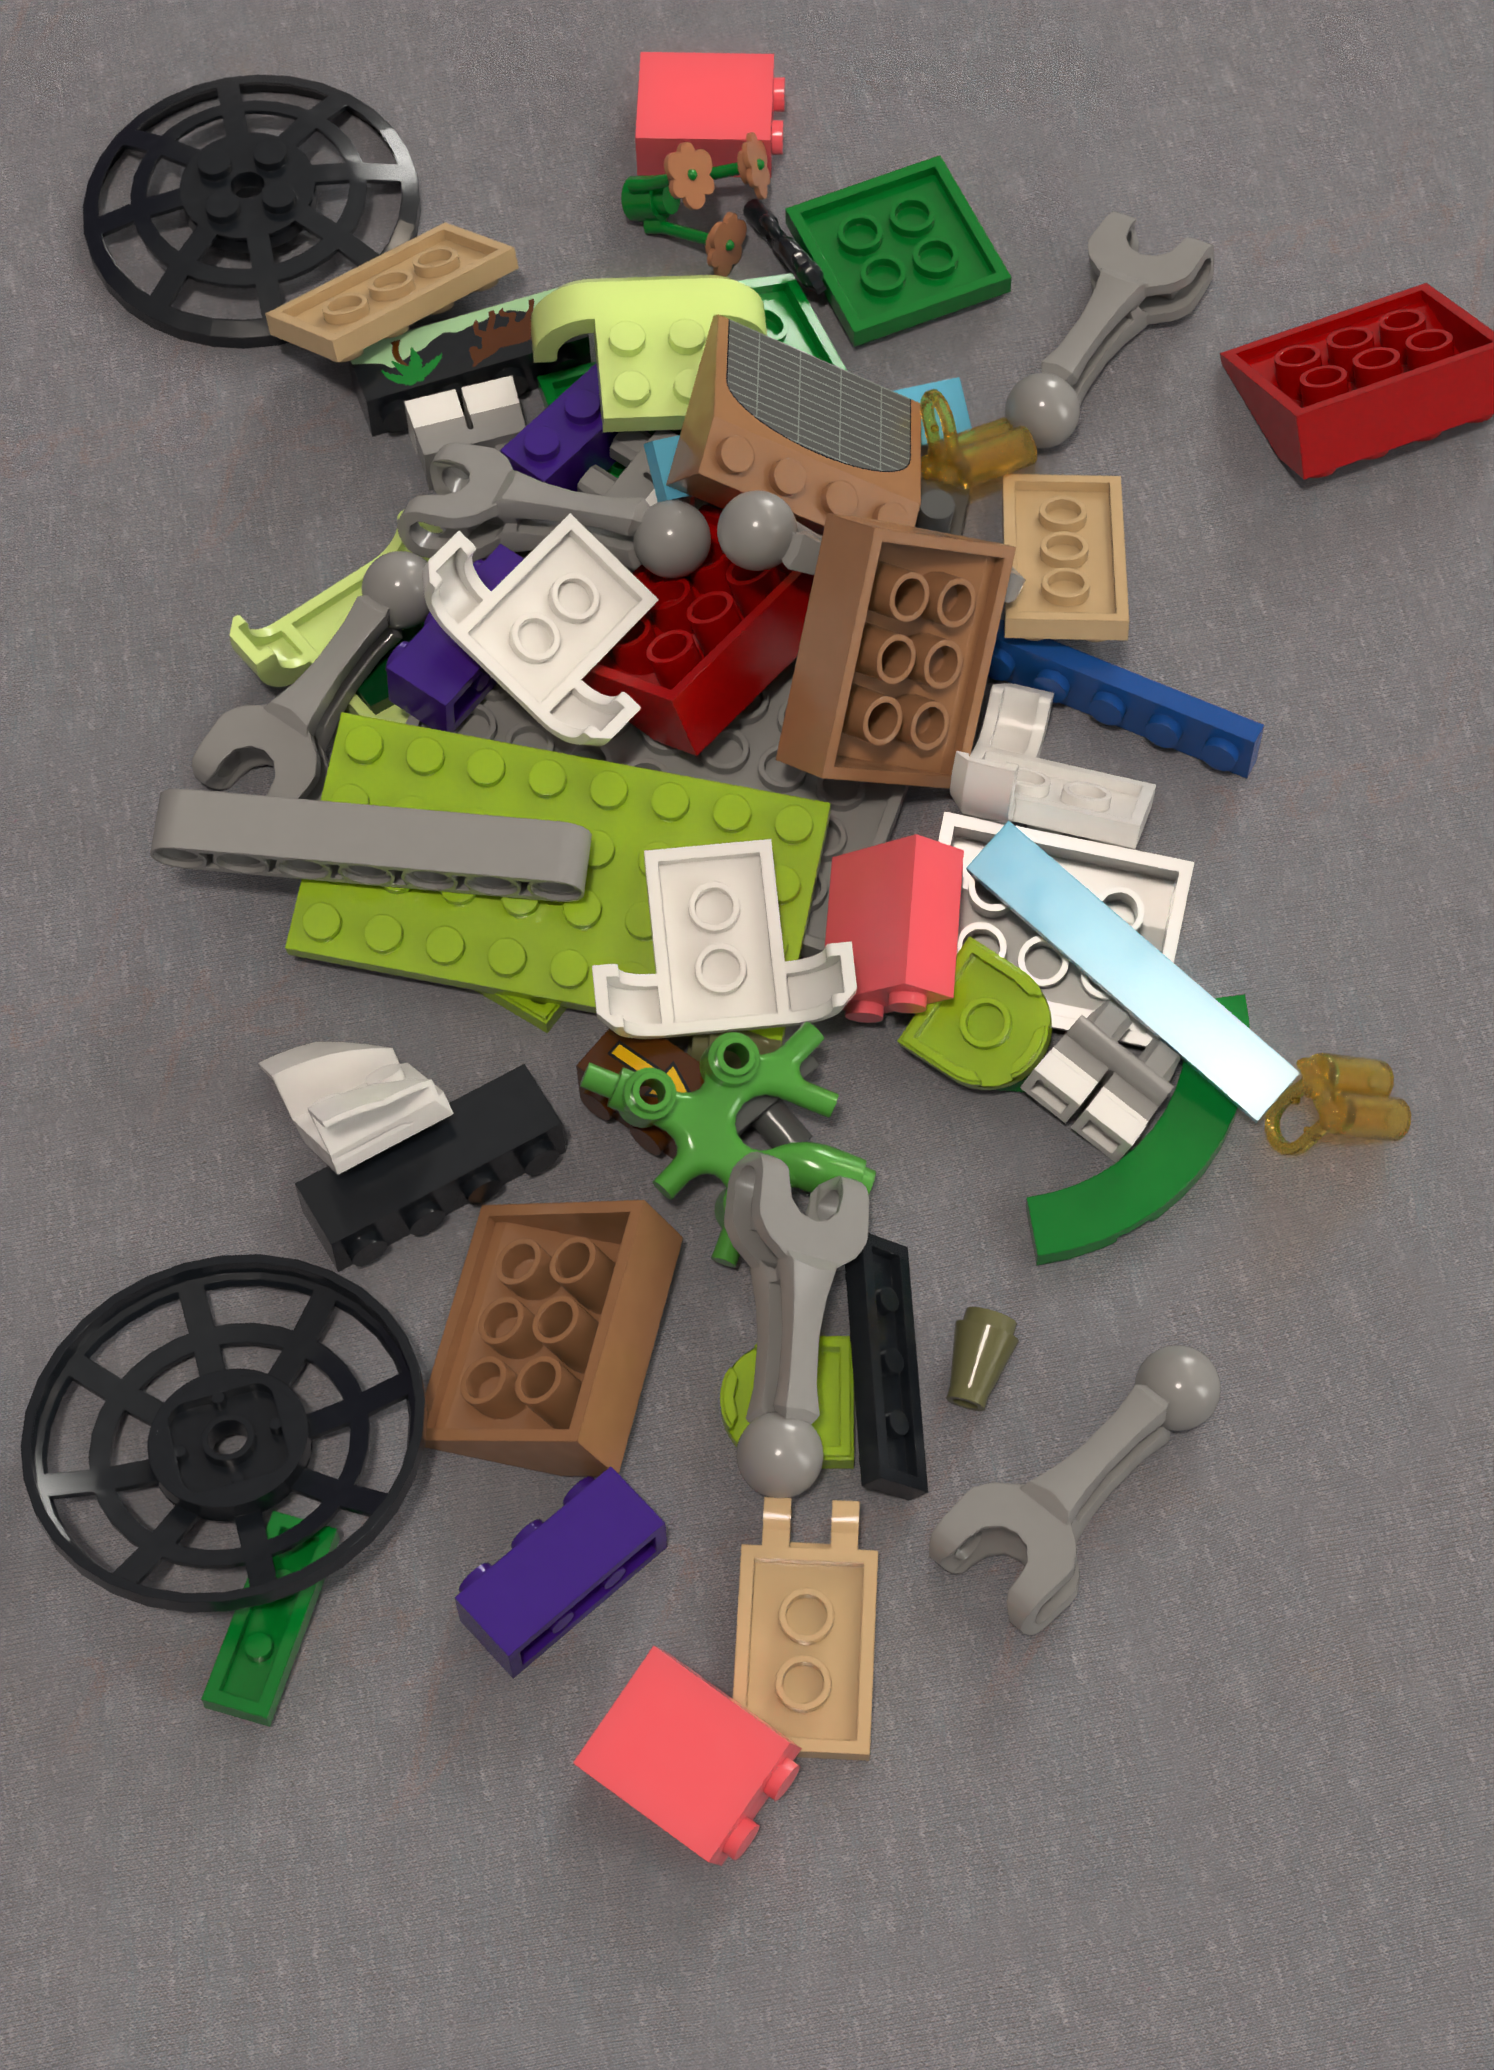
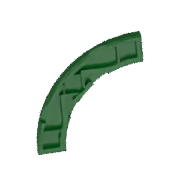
(1145, 1179)

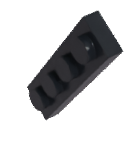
(886, 1370)

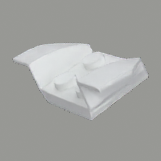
(353, 1099)

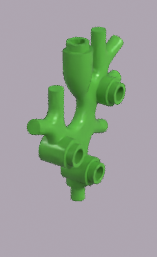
(706, 1118)

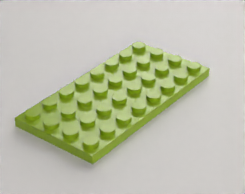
(529, 944)

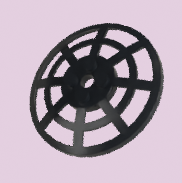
(239, 223)
(219, 1405)

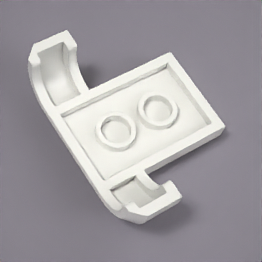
(544, 626)
(1011, 782)
(719, 952)

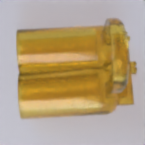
(972, 454)
(1349, 1098)

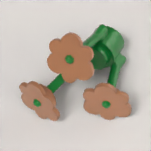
(691, 178)

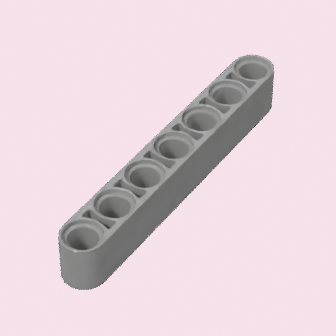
(371, 845)

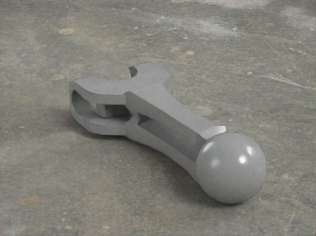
(1126, 297)
(522, 511)
(762, 532)
(300, 721)
(791, 1278)
(1047, 1516)

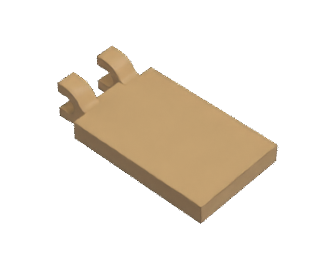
(808, 1634)

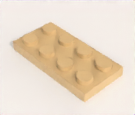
(392, 292)
(1069, 554)

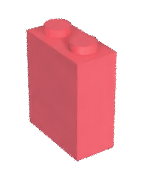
(708, 103)
(902, 921)
(689, 1758)

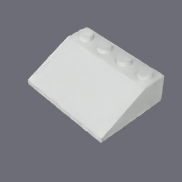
(1136, 885)

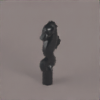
(791, 253)

